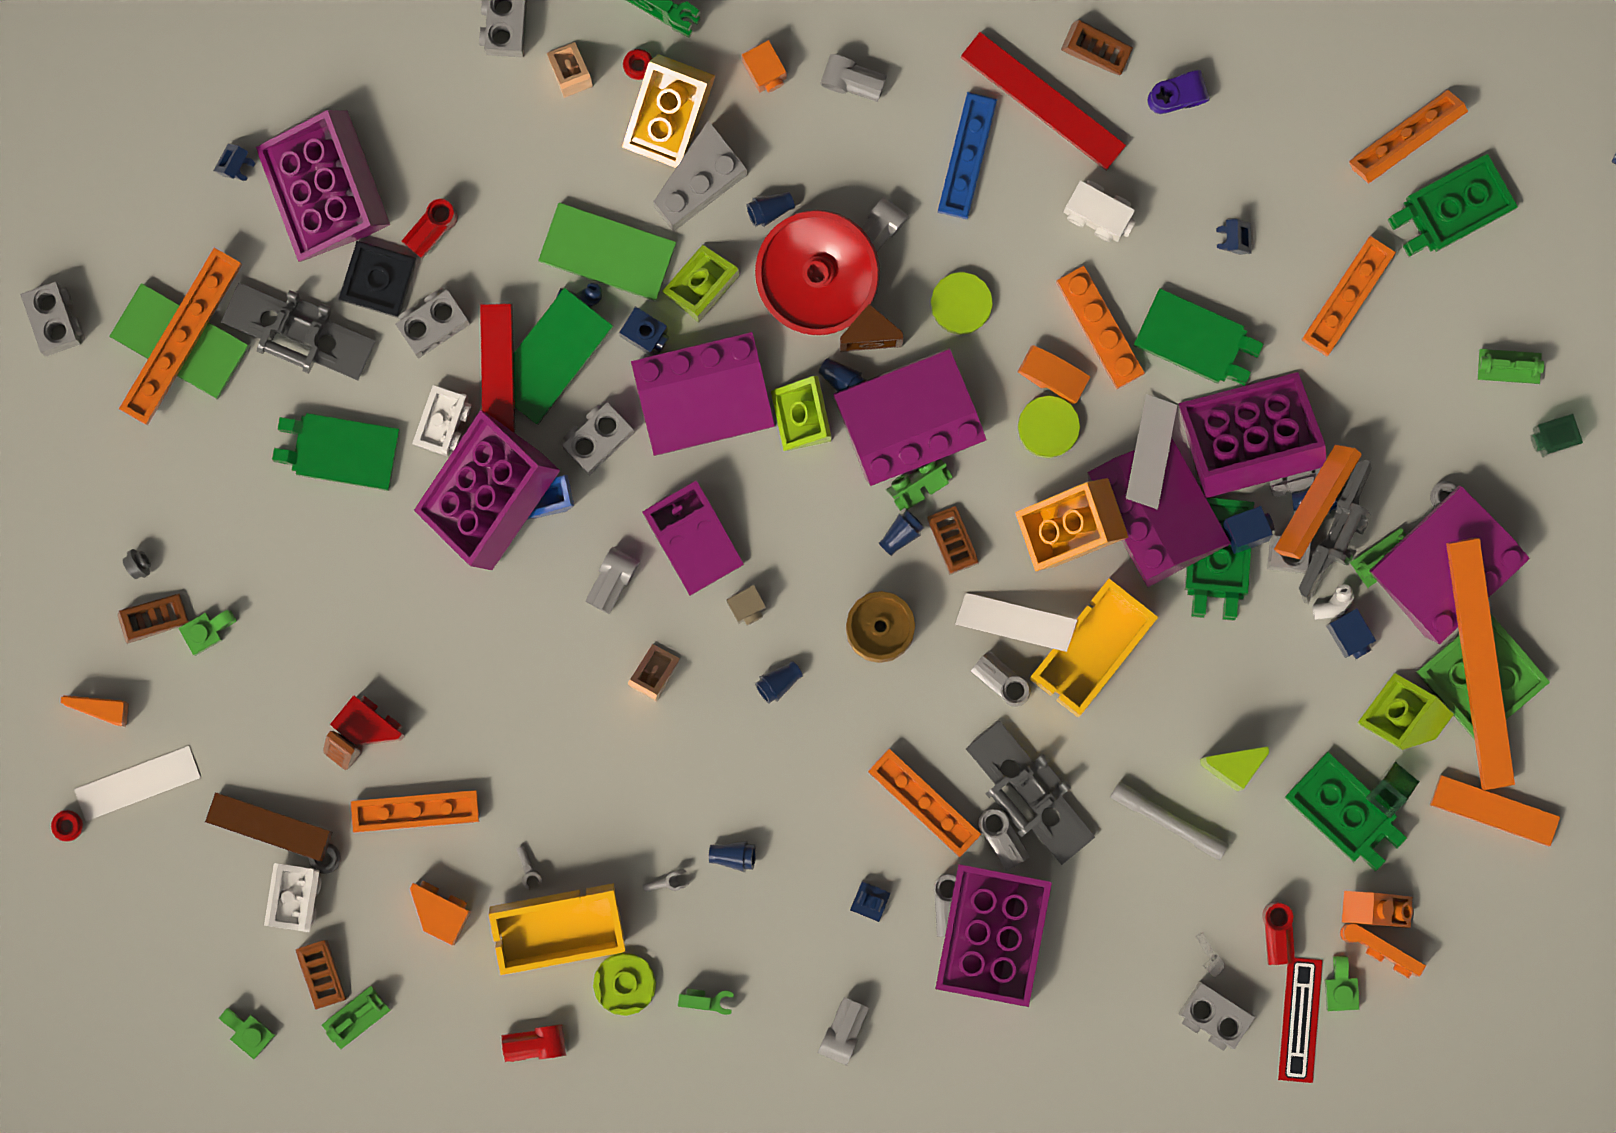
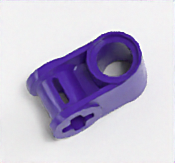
(1183, 92)

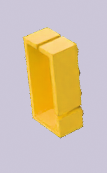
(1096, 649)
(557, 929)

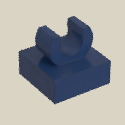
(231, 161)
(1237, 236)
(870, 901)

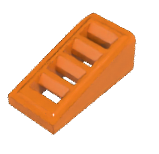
(105, 709)

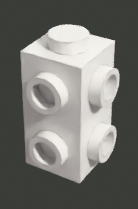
(1099, 211)

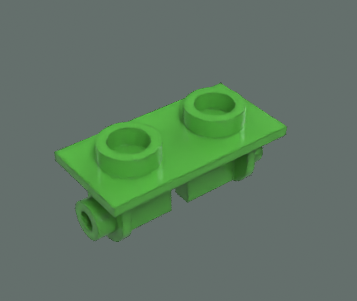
(1510, 366)
(907, 487)
(1371, 557)
(355, 1017)

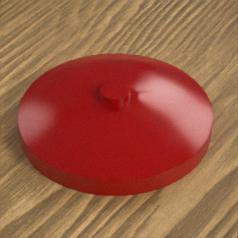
(817, 272)

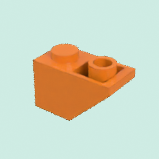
(1377, 909)
(439, 915)

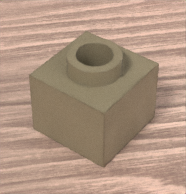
(747, 606)

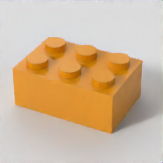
(1071, 524)

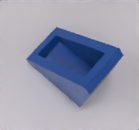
(555, 500)

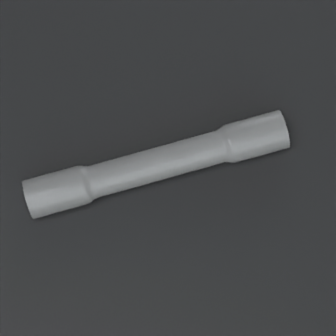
(1200, 838)

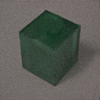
(1556, 436)
(1392, 789)

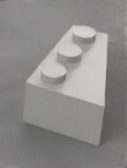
(699, 178)

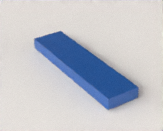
(967, 155)

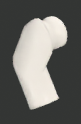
(1337, 605)

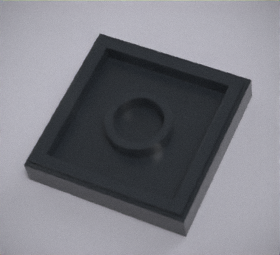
(377, 279)

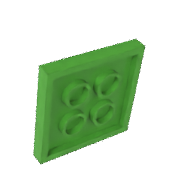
(1518, 676)

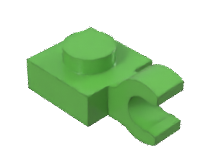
(203, 632)
(1341, 991)
(696, 1000)
(249, 1035)

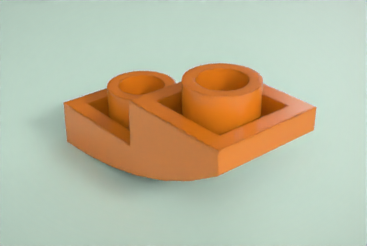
(1053, 373)

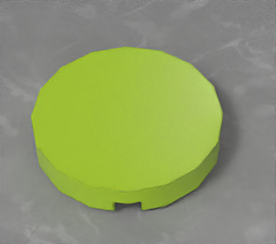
(961, 303)
(1048, 427)
(624, 984)

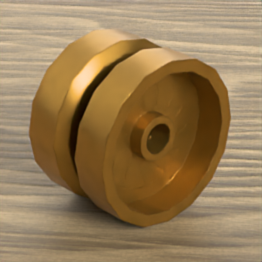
(875, 645)

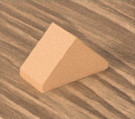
(570, 69)
(653, 672)

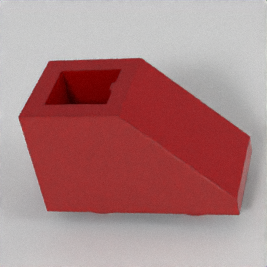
(363, 725)

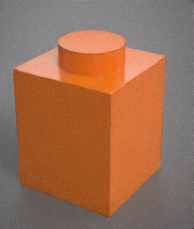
(764, 67)

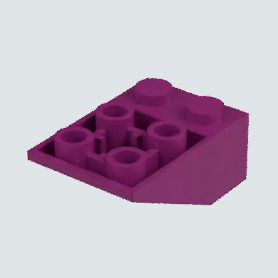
(692, 538)

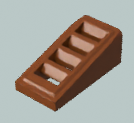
(1081, 52)
(953, 567)
(143, 632)
(340, 750)
(302, 954)

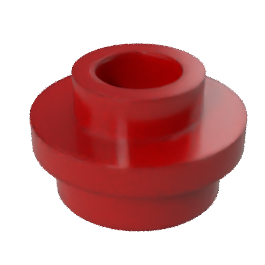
(630, 58)
(58, 820)

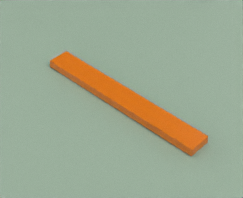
(1480, 663)

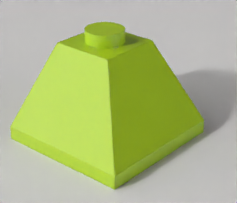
(1405, 714)

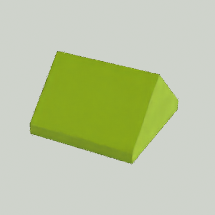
(701, 282)
(801, 414)
(1235, 767)

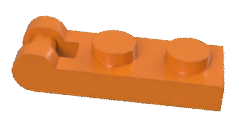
(1381, 949)

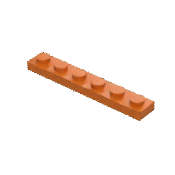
(180, 336)

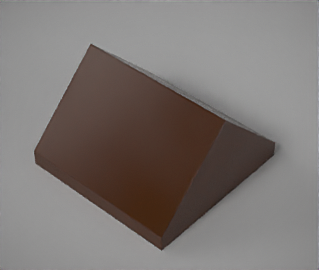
(871, 332)

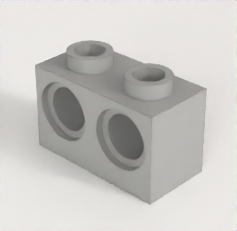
(511, 22)
(45, 321)
(436, 330)
(603, 443)
(1219, 1010)

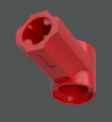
(427, 230)
(1279, 937)
(541, 1043)

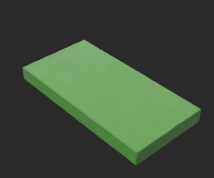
(607, 252)
(210, 361)

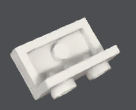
(442, 420)
(292, 897)

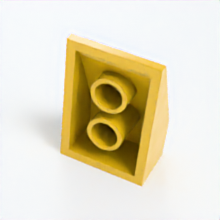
(668, 110)

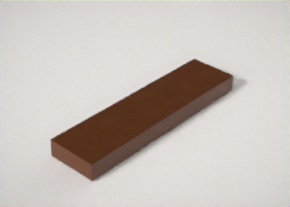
(269, 827)

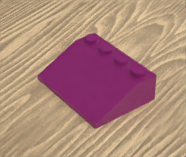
(322, 184)
(702, 394)
(909, 417)
(1252, 434)
(486, 491)
(1176, 532)
(1419, 570)
(993, 935)

